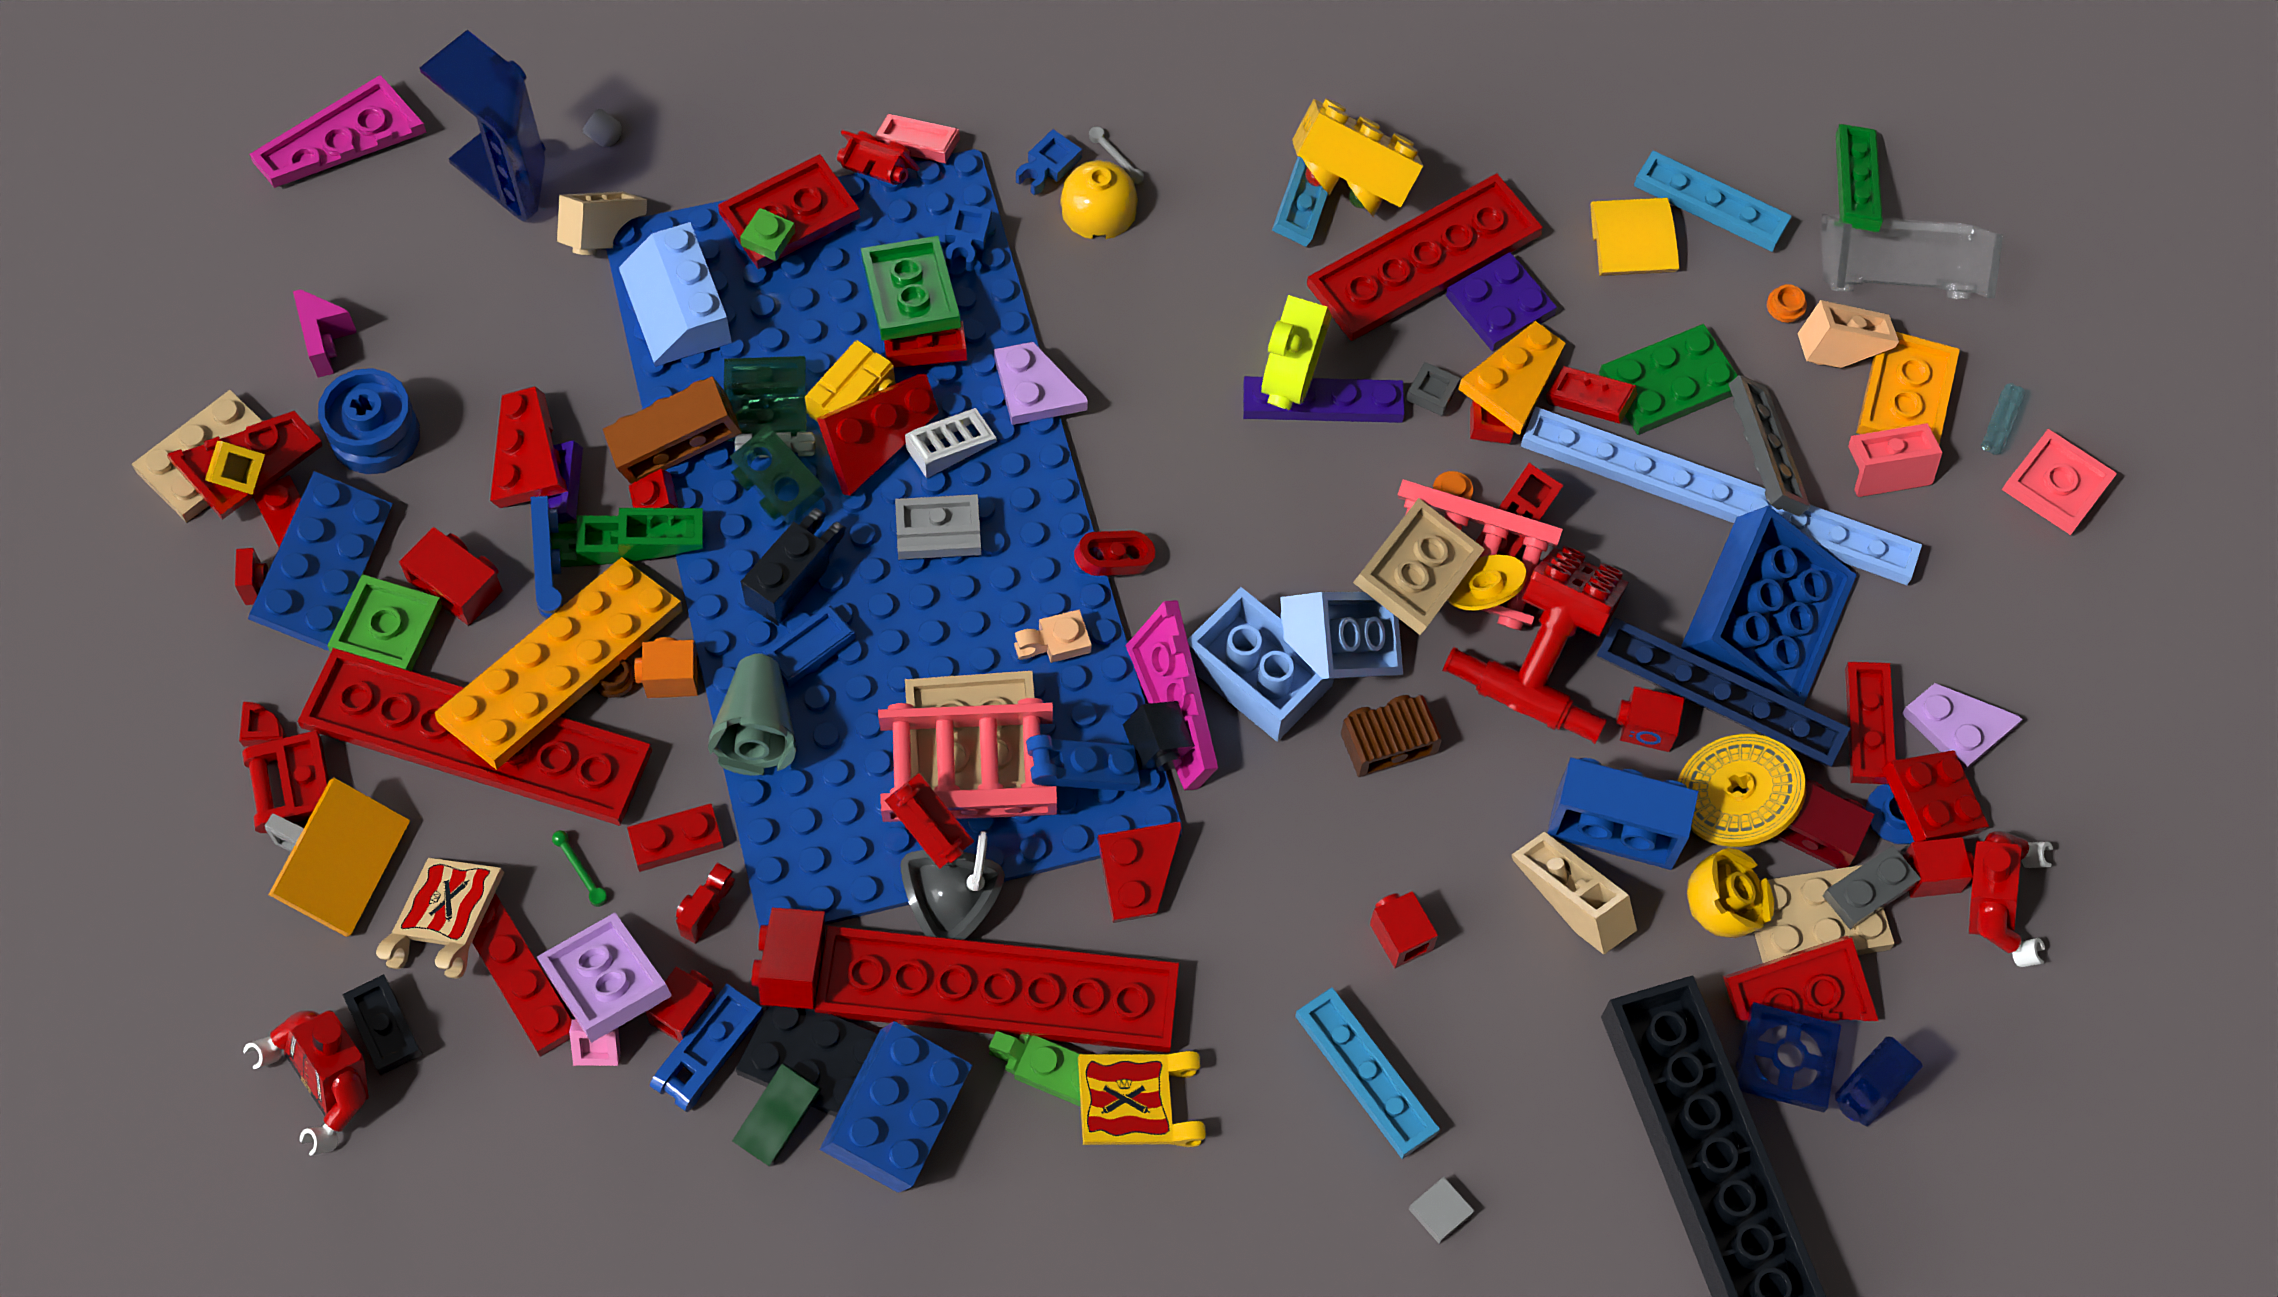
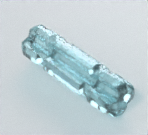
(2003, 419)

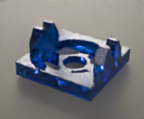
(1822, 1032)

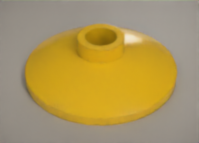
(1489, 583)

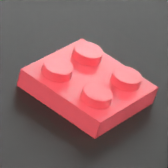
(2059, 481)

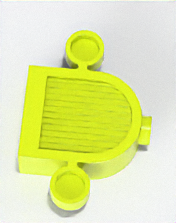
(1294, 351)

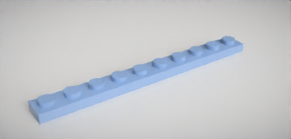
(1713, 492)

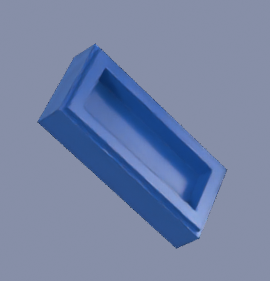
(810, 644)

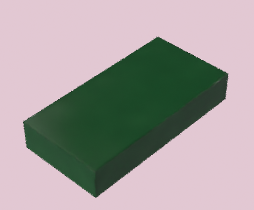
(777, 1114)

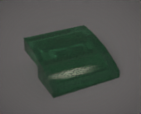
(767, 393)

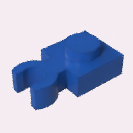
(1049, 158)
(966, 230)

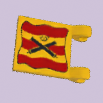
(1129, 1099)

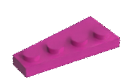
(343, 131)
(1168, 674)

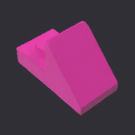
(320, 325)

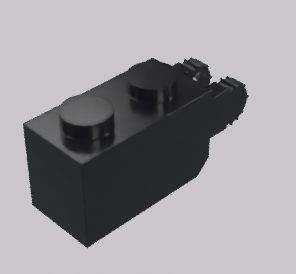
(790, 567)

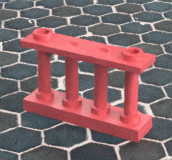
(1497, 526)
(990, 797)

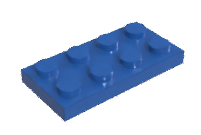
(320, 560)

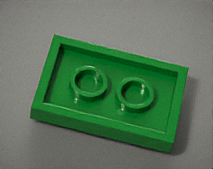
(910, 288)
(1673, 378)

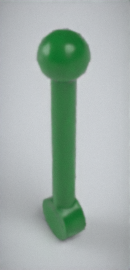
(597, 895)

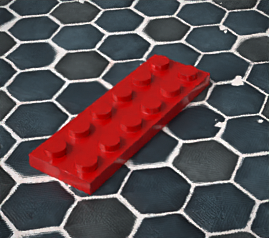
(1423, 256)

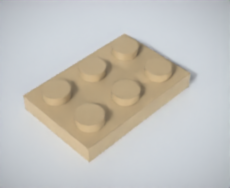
(221, 418)
(1419, 566)
(1806, 919)

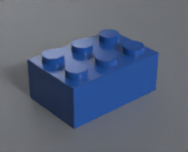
(1622, 813)
(896, 1107)

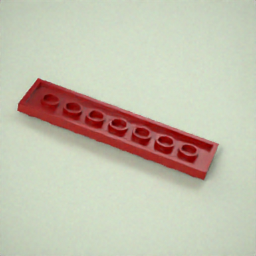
(395, 715)
(998, 989)

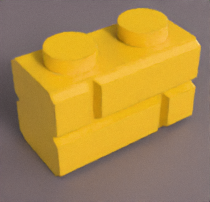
(851, 378)

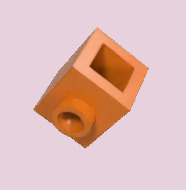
(668, 668)

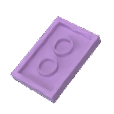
(603, 977)

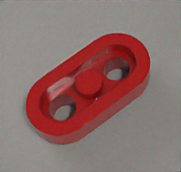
(1111, 553)

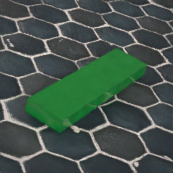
(1858, 177)

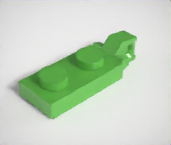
(1039, 1064)

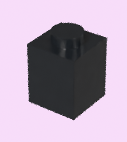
(1159, 735)

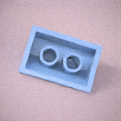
(674, 296)
(1342, 634)

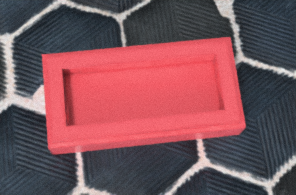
(922, 138)

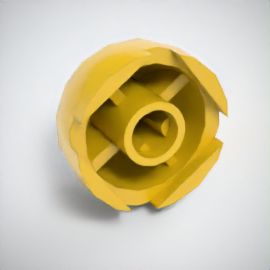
(1099, 200)
(1728, 894)

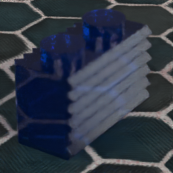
(1877, 1081)

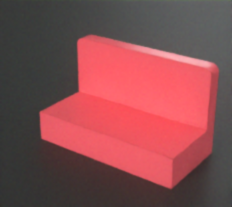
(1895, 459)

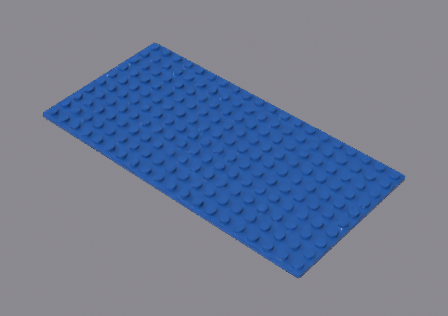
(817, 826)

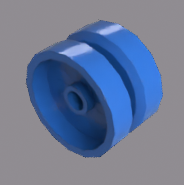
(369, 421)

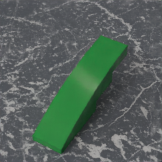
(631, 535)

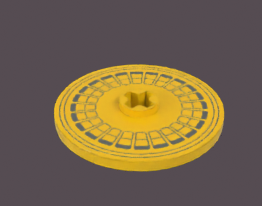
(1751, 761)

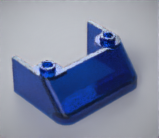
(508, 151)

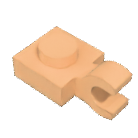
(1059, 635)

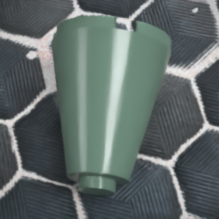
(754, 720)

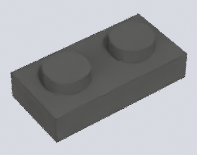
(1871, 887)

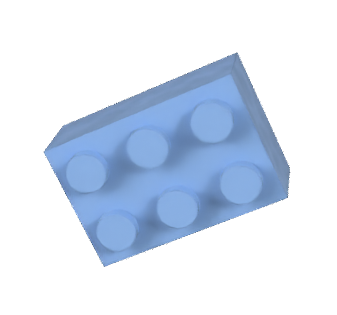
(1252, 665)

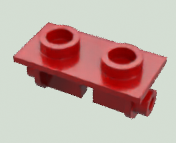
(864, 149)
(929, 821)

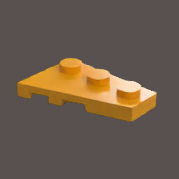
(1515, 375)

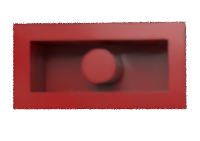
(447, 570)
(790, 958)

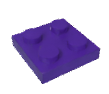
(1500, 301)

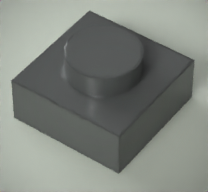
(1433, 388)

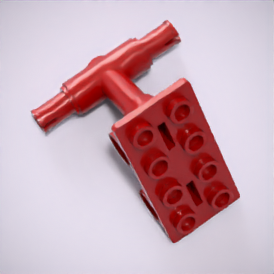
(1571, 597)

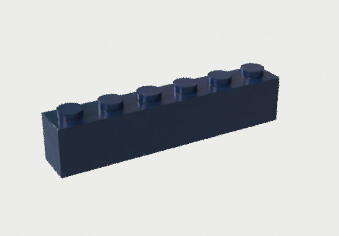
(1723, 692)

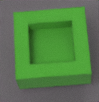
(767, 234)

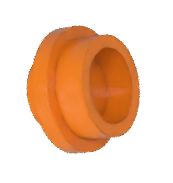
(1787, 303)
(1455, 484)

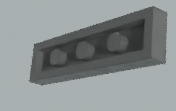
(1768, 446)

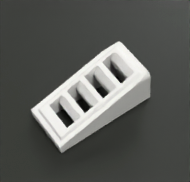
(944, 457)

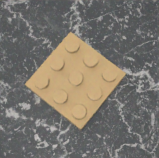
(970, 691)

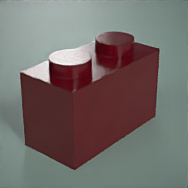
(1828, 827)

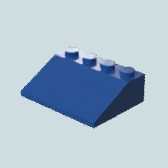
(1770, 605)

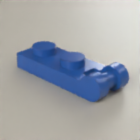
(546, 559)
(1083, 764)
(707, 1046)

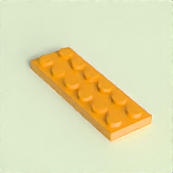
(558, 662)

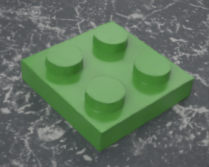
(386, 622)

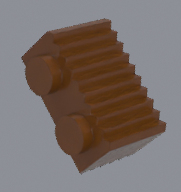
(1390, 734)

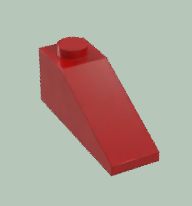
(1528, 498)

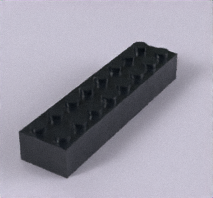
(1708, 1144)

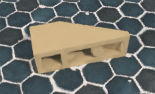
(1578, 892)

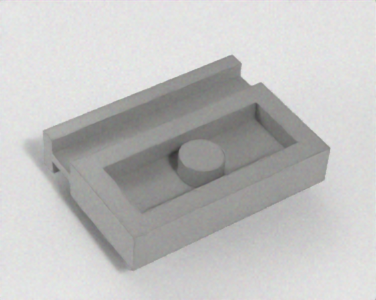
(938, 526)

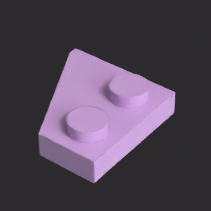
(1035, 385)
(1959, 723)

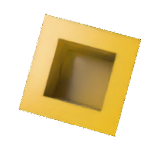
(235, 467)

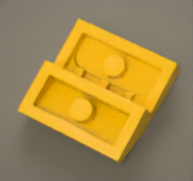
(1634, 236)

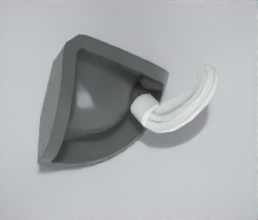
(952, 898)

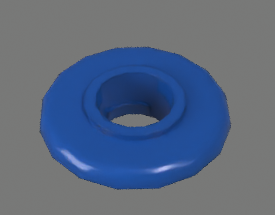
(1883, 822)

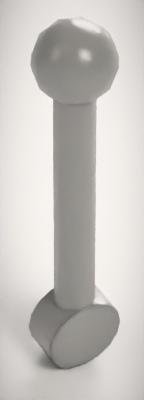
(1096, 135)

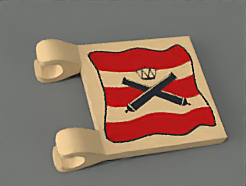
(445, 911)

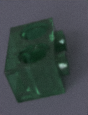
(783, 471)

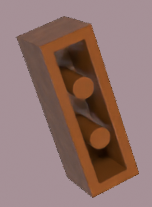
(672, 430)

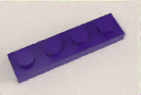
(1331, 401)

